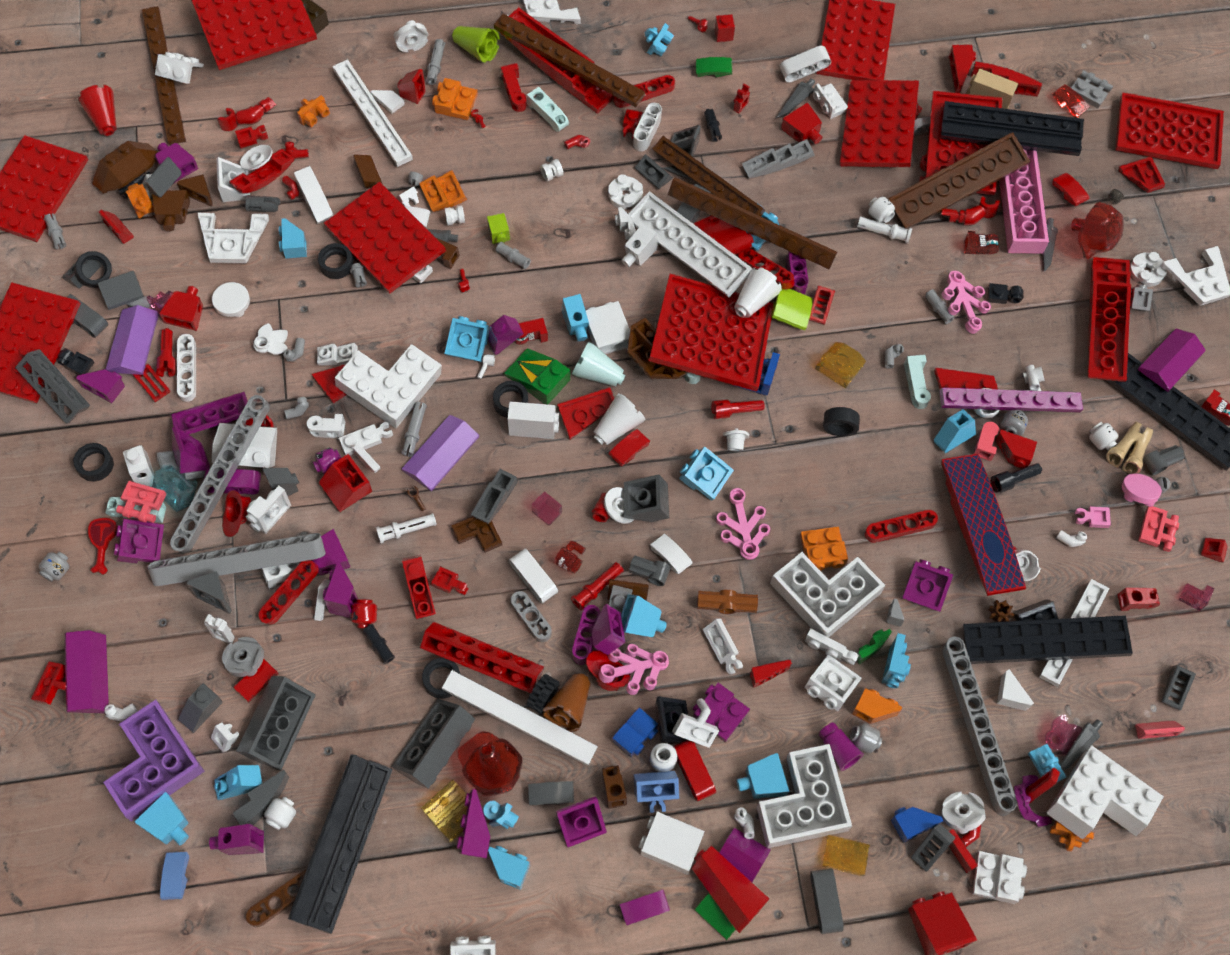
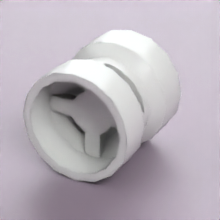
(551, 170)
(454, 215)

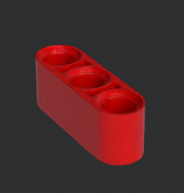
(694, 770)

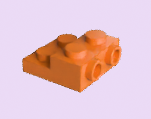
(454, 99)
(824, 547)

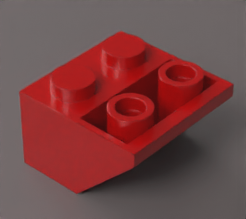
(345, 483)

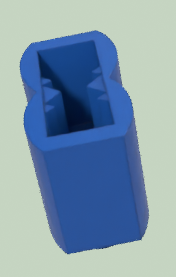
(635, 733)

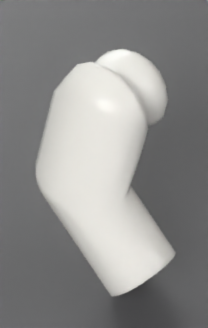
(1072, 541)
(746, 822)

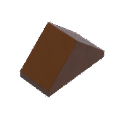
(196, 189)

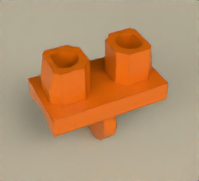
(311, 109)
(139, 200)
(1070, 840)

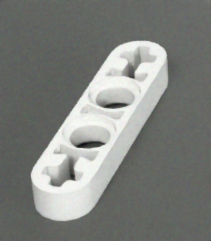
(186, 367)

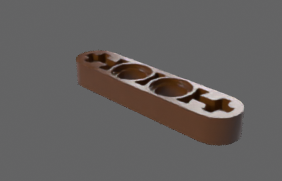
(286, 901)

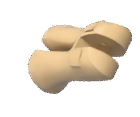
(1140, 441)

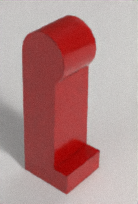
(509, 76)

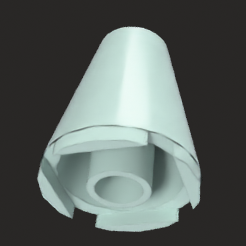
(598, 367)

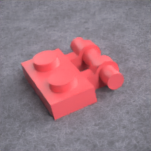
(143, 496)
(1153, 526)

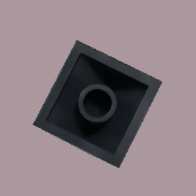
(668, 712)

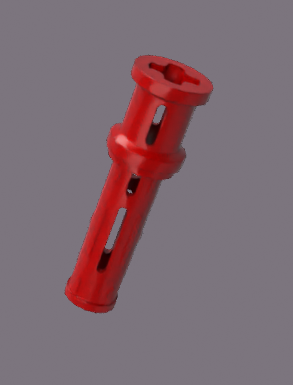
(591, 591)

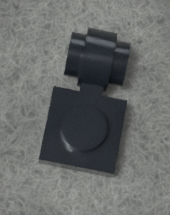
(999, 293)
(75, 362)

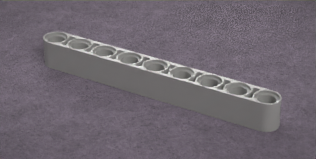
(211, 478)
(237, 559)
(978, 734)

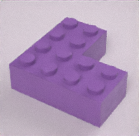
(163, 763)

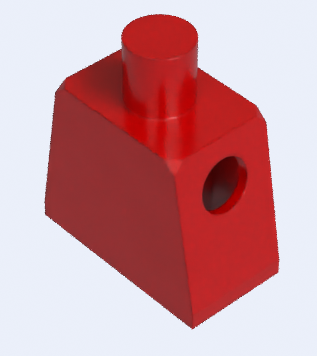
(803, 124)
(183, 309)

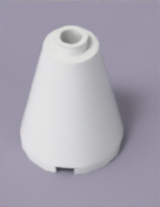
(757, 291)
(617, 420)

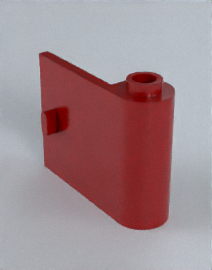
(727, 235)

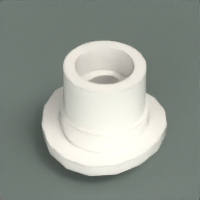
(736, 439)

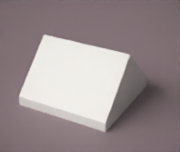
(225, 173)

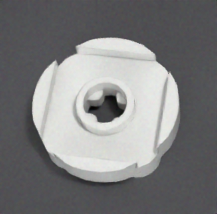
(411, 29)
(621, 184)
(1152, 261)
(963, 822)

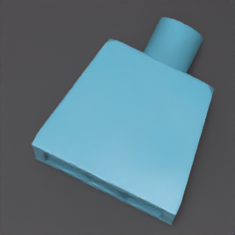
(575, 316)
(641, 617)
(765, 778)
(164, 821)

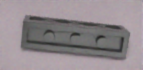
(55, 382)

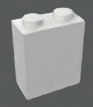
(608, 327)
(532, 420)
(671, 842)

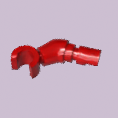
(246, 116)
(972, 215)

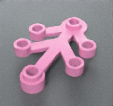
(957, 281)
(743, 527)
(656, 661)

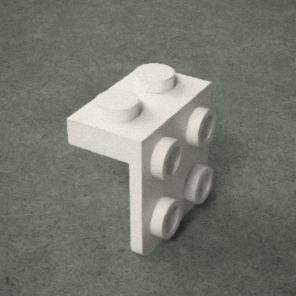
(176, 66)

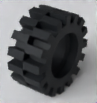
(542, 693)

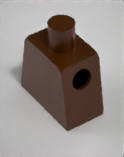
(171, 208)

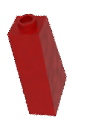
(729, 888)

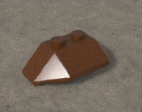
(123, 165)
(639, 349)

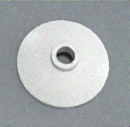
(256, 157)
(615, 505)

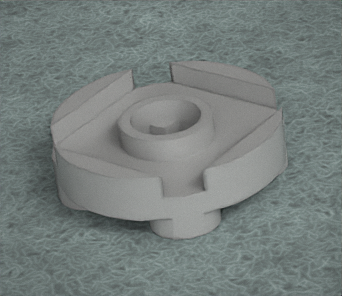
(247, 666)

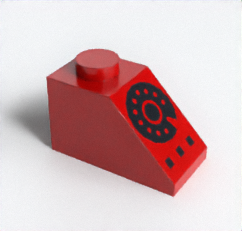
(1016, 448)

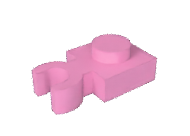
(1096, 516)

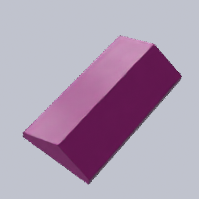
(1172, 358)
(210, 414)
(86, 672)

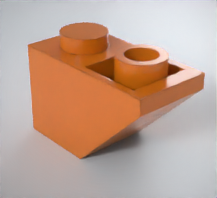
(875, 708)

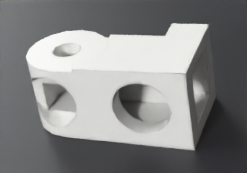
(326, 426)
(278, 574)

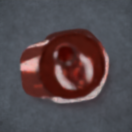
(1099, 230)
(490, 764)

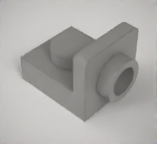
(1141, 298)
(619, 597)

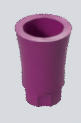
(843, 750)

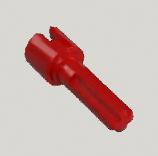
(166, 361)
(725, 408)

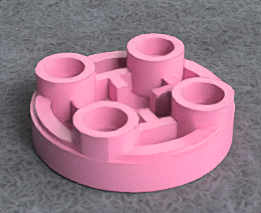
(1141, 489)

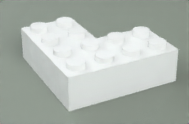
(390, 392)
(825, 602)
(1105, 787)
(816, 806)

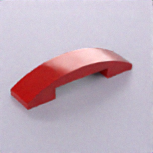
(265, 174)

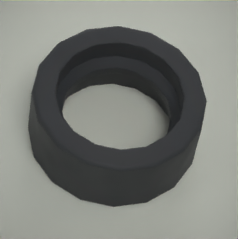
(333, 249)
(97, 256)
(508, 386)
(841, 421)
(88, 450)
(429, 668)

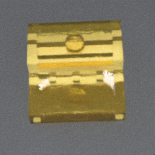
(447, 809)

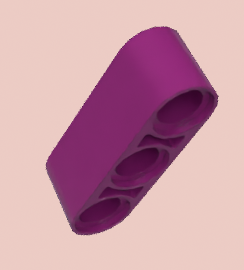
(801, 277)
(242, 481)
(580, 642)

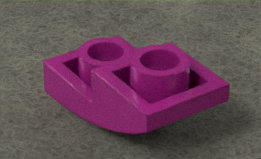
(645, 907)

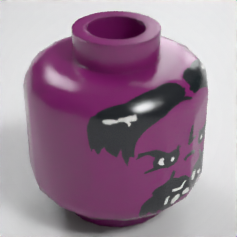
(325, 459)

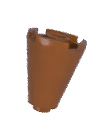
(569, 703)

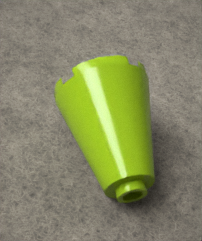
(477, 41)

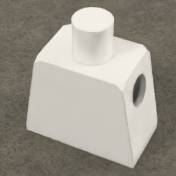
(640, 246)
(139, 462)

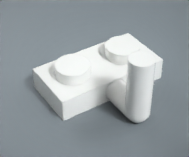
(696, 729)

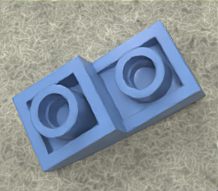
(173, 875)

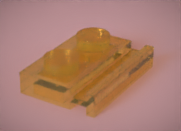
(845, 855)

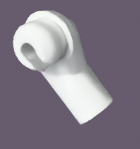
(119, 714)

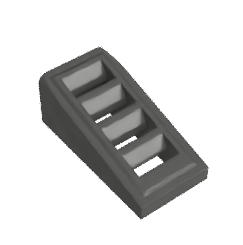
(1189, 675)
(942, 838)

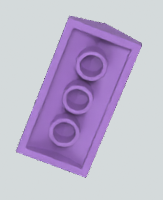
(132, 340)
(440, 452)

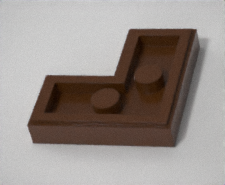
(472, 528)

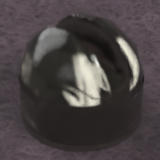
(1115, 196)

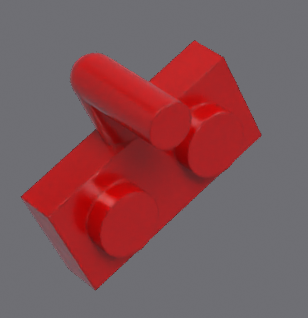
(50, 683)

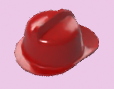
(235, 512)
(595, 661)

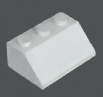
(260, 452)

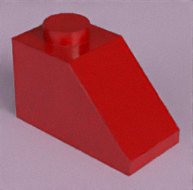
(412, 86)

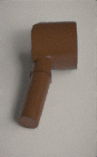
(416, 497)

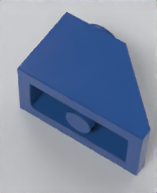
(914, 822)

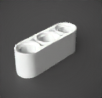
(805, 64)
(647, 127)
(533, 576)

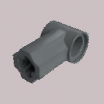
(1159, 461)
(655, 572)

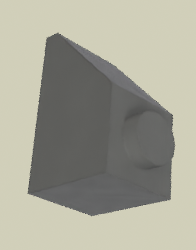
(282, 478)
(199, 707)

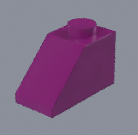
(503, 333)
(102, 383)
(608, 630)

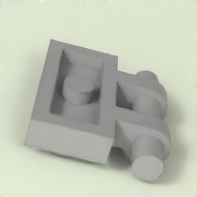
(1090, 93)

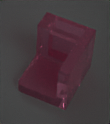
(159, 301)
(546, 508)
(1195, 597)

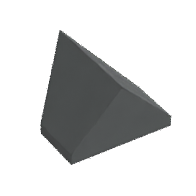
(687, 139)

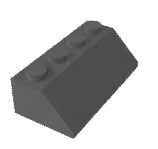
(276, 722)
(433, 743)

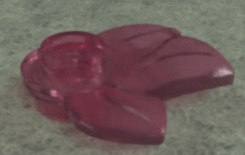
(1065, 734)

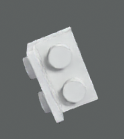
(830, 100)

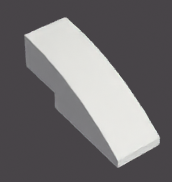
(313, 194)

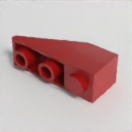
(418, 586)

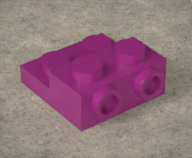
(138, 541)
(928, 585)
(725, 710)

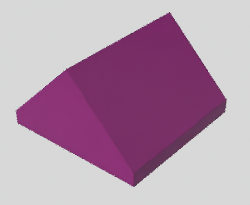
(188, 452)
(581, 821)
(744, 853)

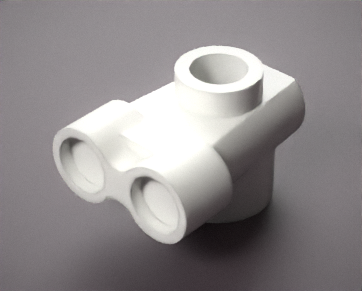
(1033, 377)

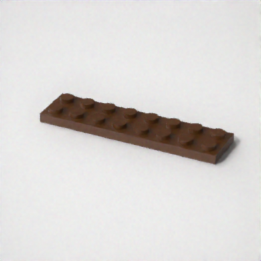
(959, 181)

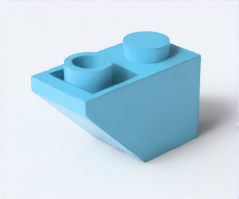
(293, 240)
(955, 431)
(238, 781)
(510, 868)

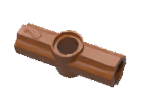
(727, 601)

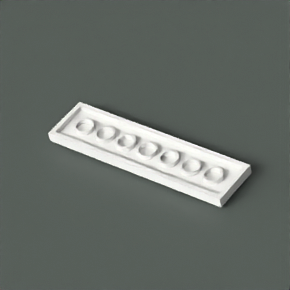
(691, 244)

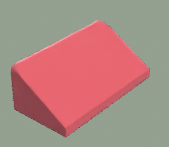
(1158, 729)

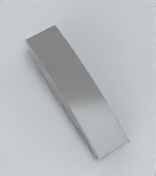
(777, 160)

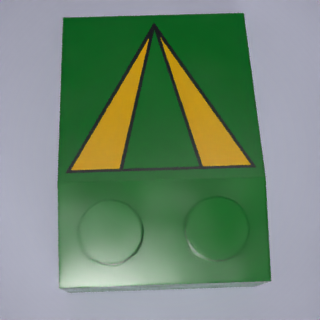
(539, 375)

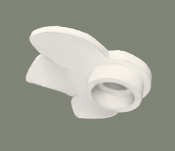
(273, 339)

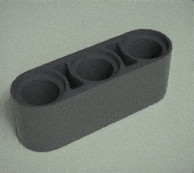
(89, 319)
(826, 901)

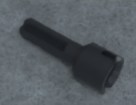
(1005, 480)

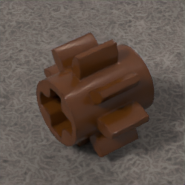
(1001, 611)

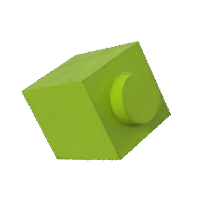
(498, 228)

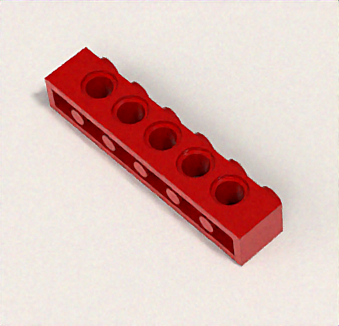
(481, 657)

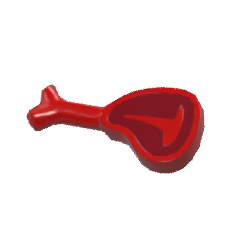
(101, 532)

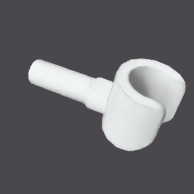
(487, 360)

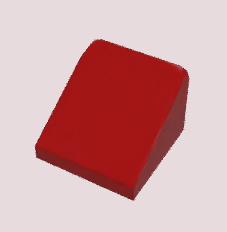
(1215, 549)

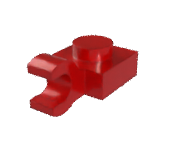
(447, 580)

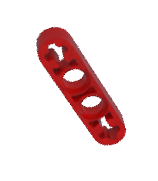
(657, 83)
(769, 265)
(901, 526)
(291, 594)

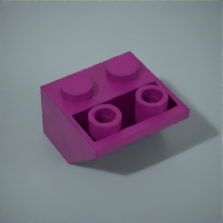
(339, 593)

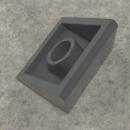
(121, 290)
(211, 590)

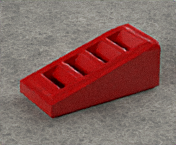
(824, 292)
(766, 672)

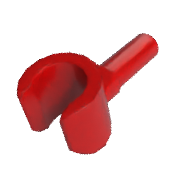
(702, 25)
(464, 284)

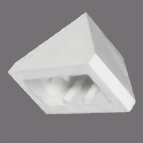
(1012, 693)

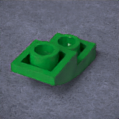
(714, 65)
(876, 643)

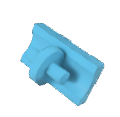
(664, 35)
(1045, 760)
(500, 814)

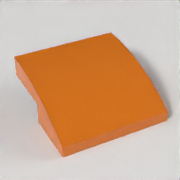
(443, 191)

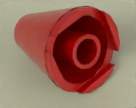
(100, 108)

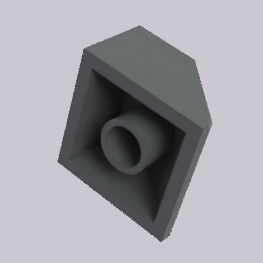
(646, 499)

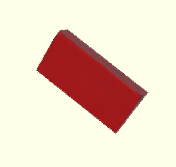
(116, 226)

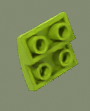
(792, 308)

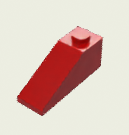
(961, 60)

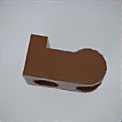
(451, 254)
(614, 787)

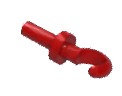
(478, 118)

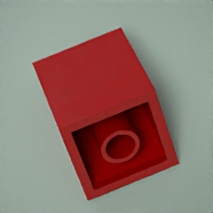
(941, 924)

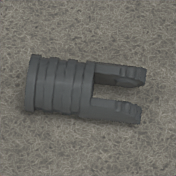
(262, 203)

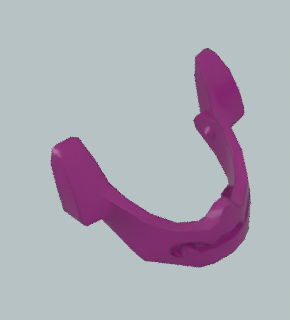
(1024, 800)

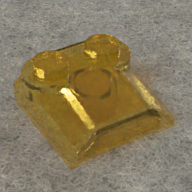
(841, 363)

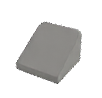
(895, 614)

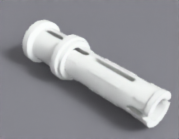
(893, 231)
(396, 532)

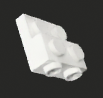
(265, 513)
(832, 683)
(999, 877)
(483, 946)

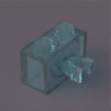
(178, 489)

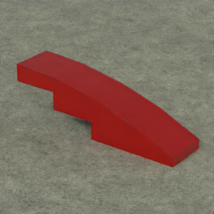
(1026, 84)

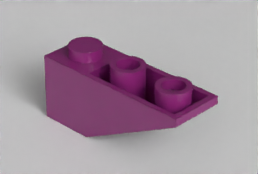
(475, 832)

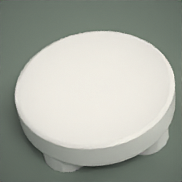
(231, 299)

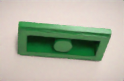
(712, 913)

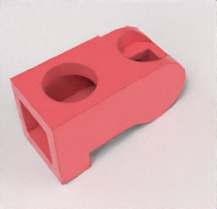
(985, 441)

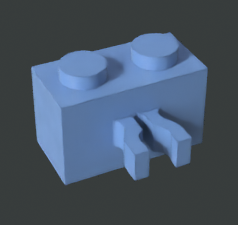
(656, 787)

